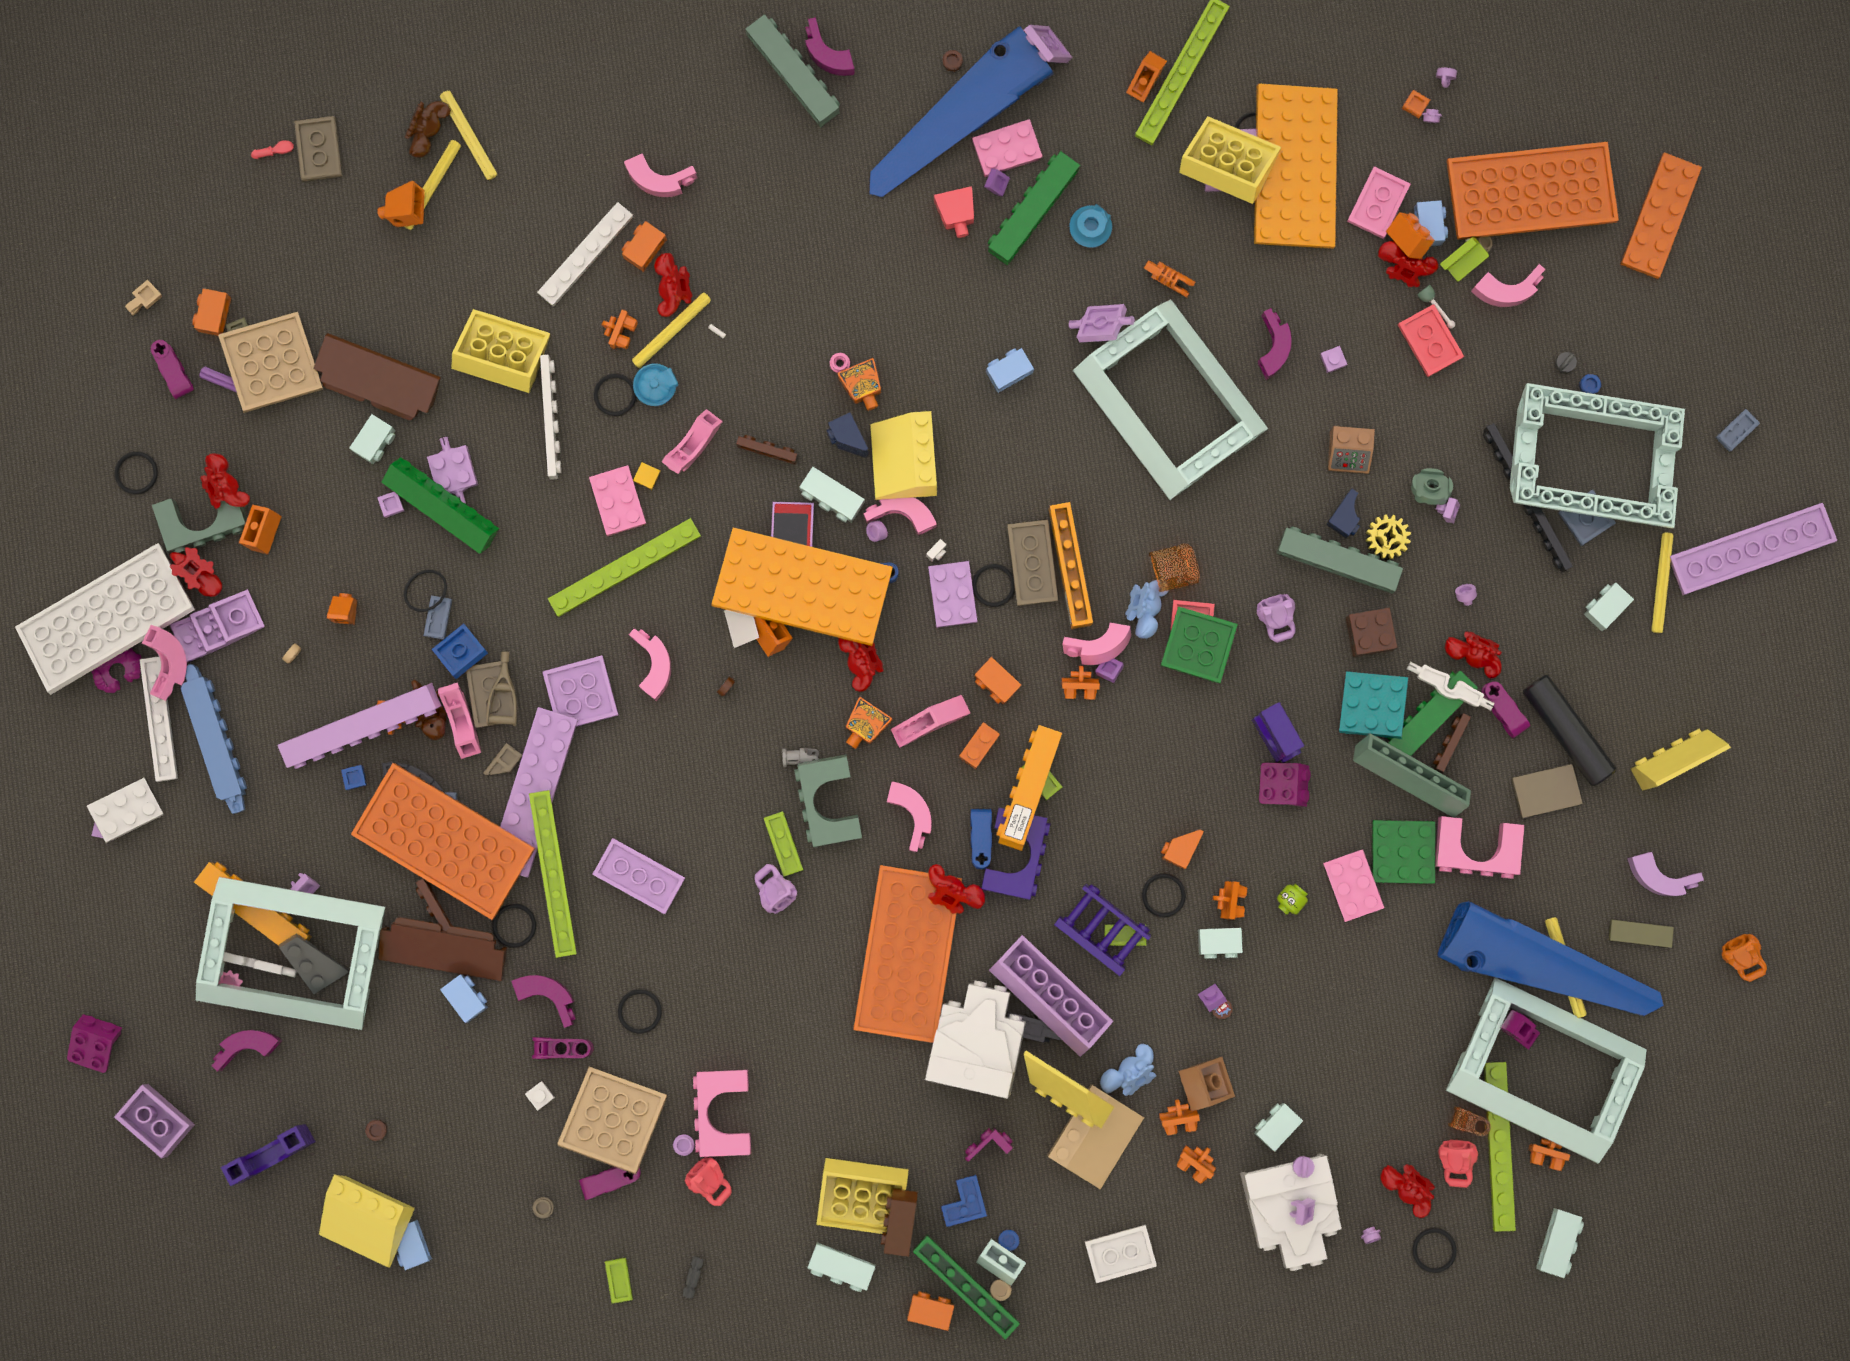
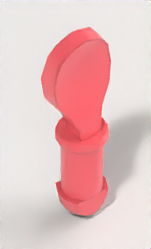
(281, 148)

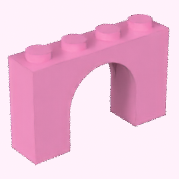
(1451, 856)
(712, 1141)

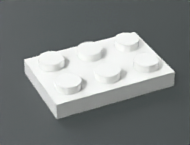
(125, 810)
(1120, 1253)

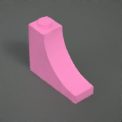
(930, 720)

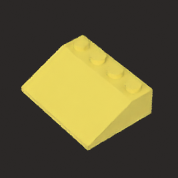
(1229, 159)
(500, 350)
(904, 457)
(1678, 759)
(1067, 1092)
(857, 1194)
(364, 1219)

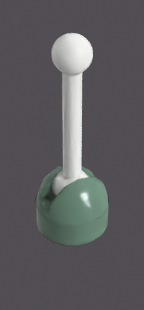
(1428, 295)

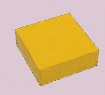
(646, 476)

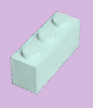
(831, 495)
(1560, 1243)
(841, 1267)

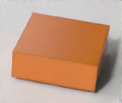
(1416, 104)

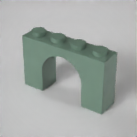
(178, 537)
(823, 829)

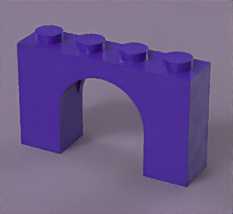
(1278, 733)
(1020, 883)
(269, 1155)

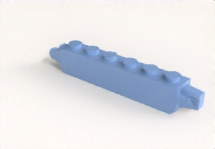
(213, 740)

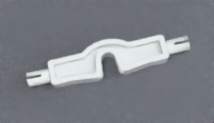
(1460, 691)
(258, 964)

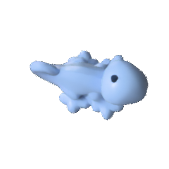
(1145, 605)
(1132, 1072)

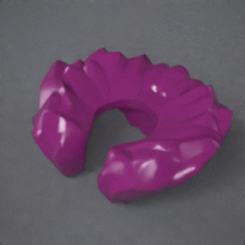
(102, 676)

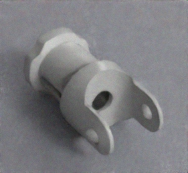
(793, 757)

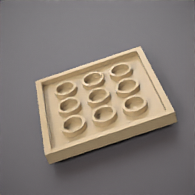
(270, 362)
(612, 1120)

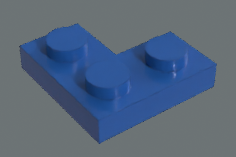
(969, 1207)

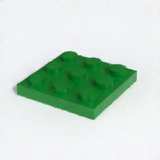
(1199, 645)
(1403, 851)

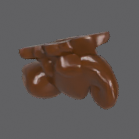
(424, 125)
(433, 725)

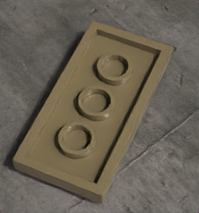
(1032, 562)

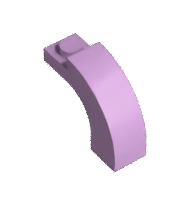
(1649, 876)

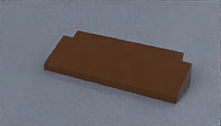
(375, 377)
(452, 950)

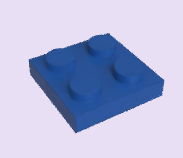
(459, 651)

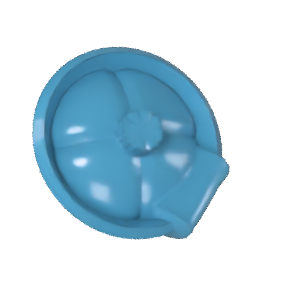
(1090, 226)
(654, 384)

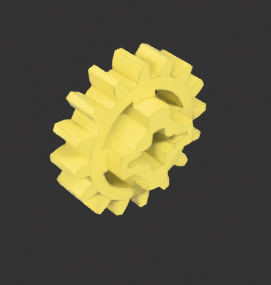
(1379, 535)

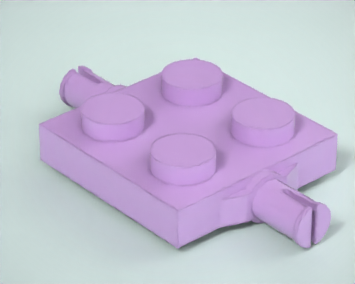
(1101, 323)
(453, 469)

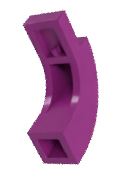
(542, 985)

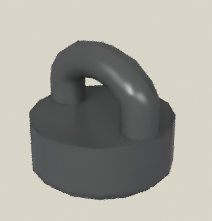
(1565, 362)

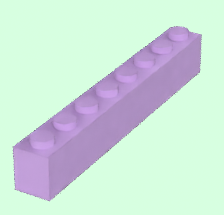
(359, 725)

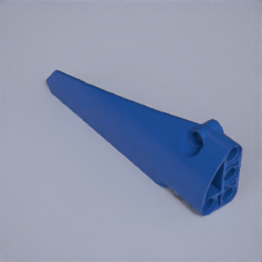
(967, 106)
(1527, 957)

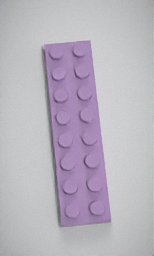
(1752, 548)
(537, 772)

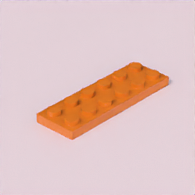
(1661, 215)

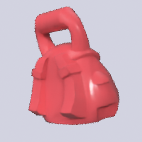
(1458, 1158)
(706, 1179)

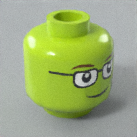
(1292, 899)

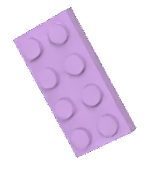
(638, 876)

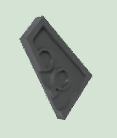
(311, 964)

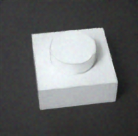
(936, 551)
(539, 1095)

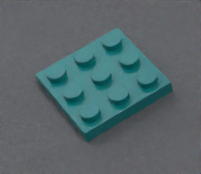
(1373, 705)

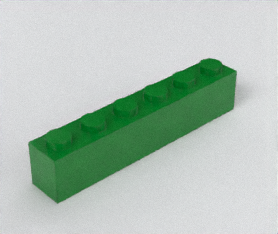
(1033, 208)
(440, 505)
(1429, 717)
(966, 1286)

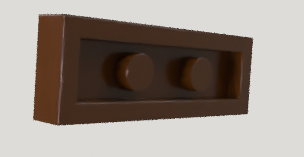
(767, 449)
(1450, 742)
(434, 907)

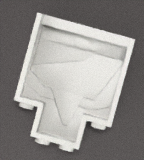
(977, 1042)
(1269, 1204)

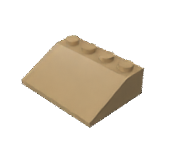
(1095, 1150)

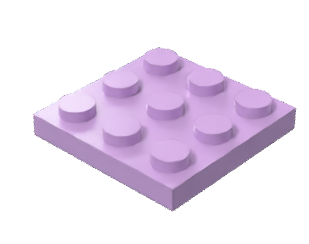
(581, 691)

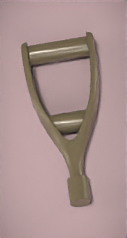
(493, 719)

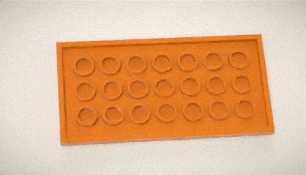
(1532, 190)
(443, 841)
(905, 958)

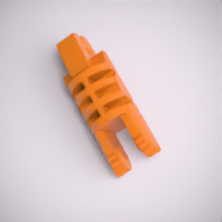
(1168, 276)

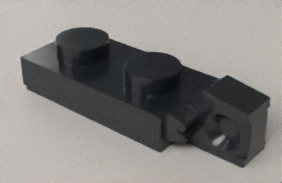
(1037, 1030)

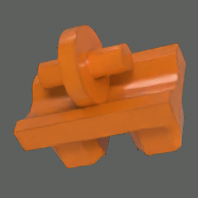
(617, 339)
(1082, 681)
(1228, 900)
(1179, 1115)
(1538, 1153)
(1199, 1160)

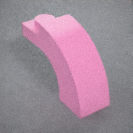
(1101, 649)

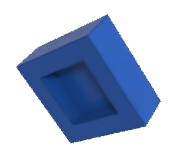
(354, 777)

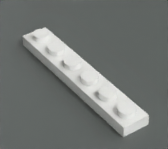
(585, 254)
(550, 408)
(158, 723)

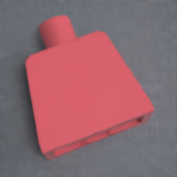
(956, 209)

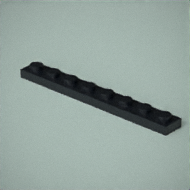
(1540, 521)

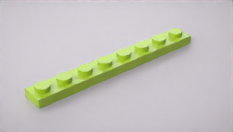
(1182, 71)
(624, 567)
(552, 873)
(1500, 1156)

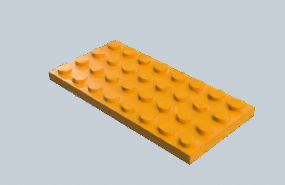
(1300, 190)
(802, 586)

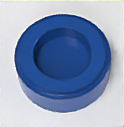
(1590, 384)
(1008, 1240)

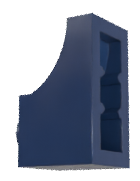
(1344, 518)

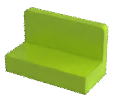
(1465, 259)

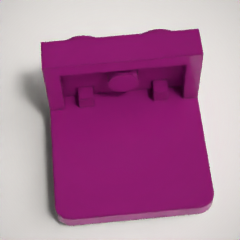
(1284, 784)
(92, 1043)
(1001, 1139)

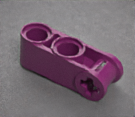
(171, 369)
(1505, 709)
(547, 1048)
(606, 1182)

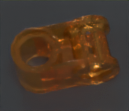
(1468, 1121)

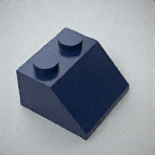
(847, 436)

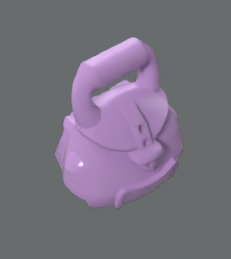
(1276, 614)
(776, 891)

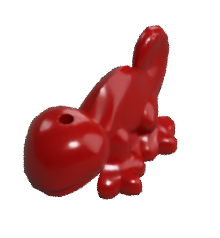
(1407, 268)
(673, 285)
(220, 484)
(196, 572)
(1477, 652)
(861, 662)
(951, 891)
(1411, 1188)

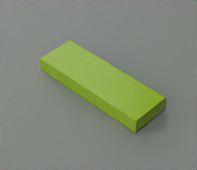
(783, 844)

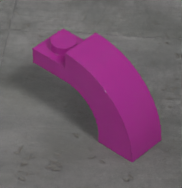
(827, 59)
(1281, 345)
(1520, 1029)
(251, 1039)

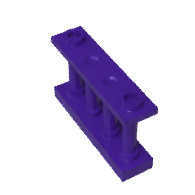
(1100, 949)

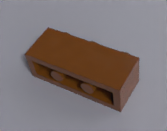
(899, 1222)

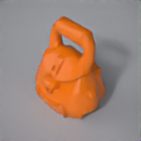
(1743, 954)

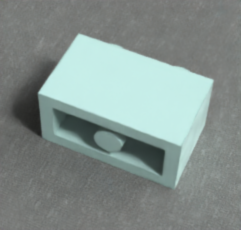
(373, 439)
(1608, 606)
(1220, 941)
(1278, 1126)
(1001, 1262)

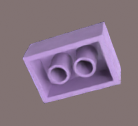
(154, 1120)

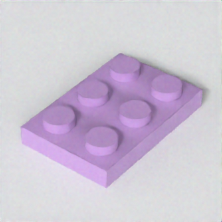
(1048, 44)
(952, 594)

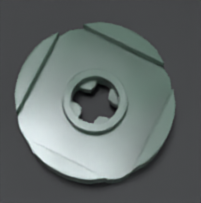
(1424, 494)

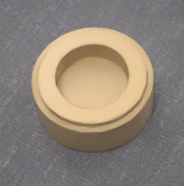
(291, 653)
(1000, 1290)

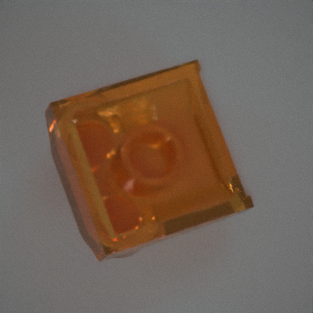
(1175, 567)

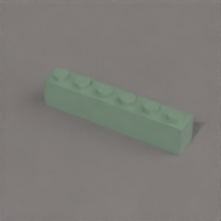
(792, 70)
(1340, 560)
(1412, 775)

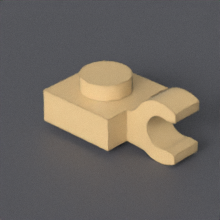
(145, 296)

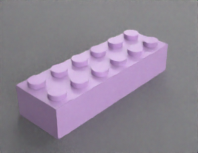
(1051, 996)

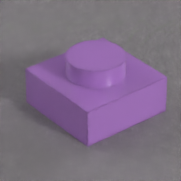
(997, 182)
(1110, 670)
(1212, 997)

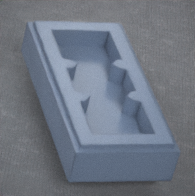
(1737, 430)
(437, 618)

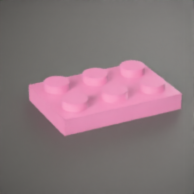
(1007, 147)
(1378, 202)
(617, 500)
(1354, 885)

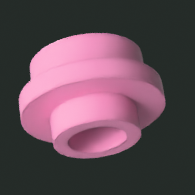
(836, 357)

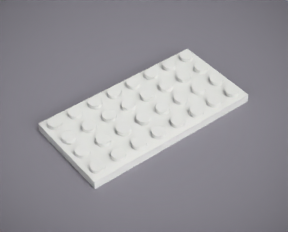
(104, 618)

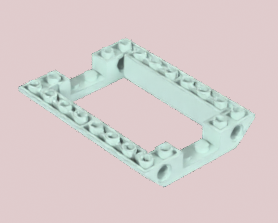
(1662, 419)
(1167, 476)
(221, 914)
(1468, 1086)

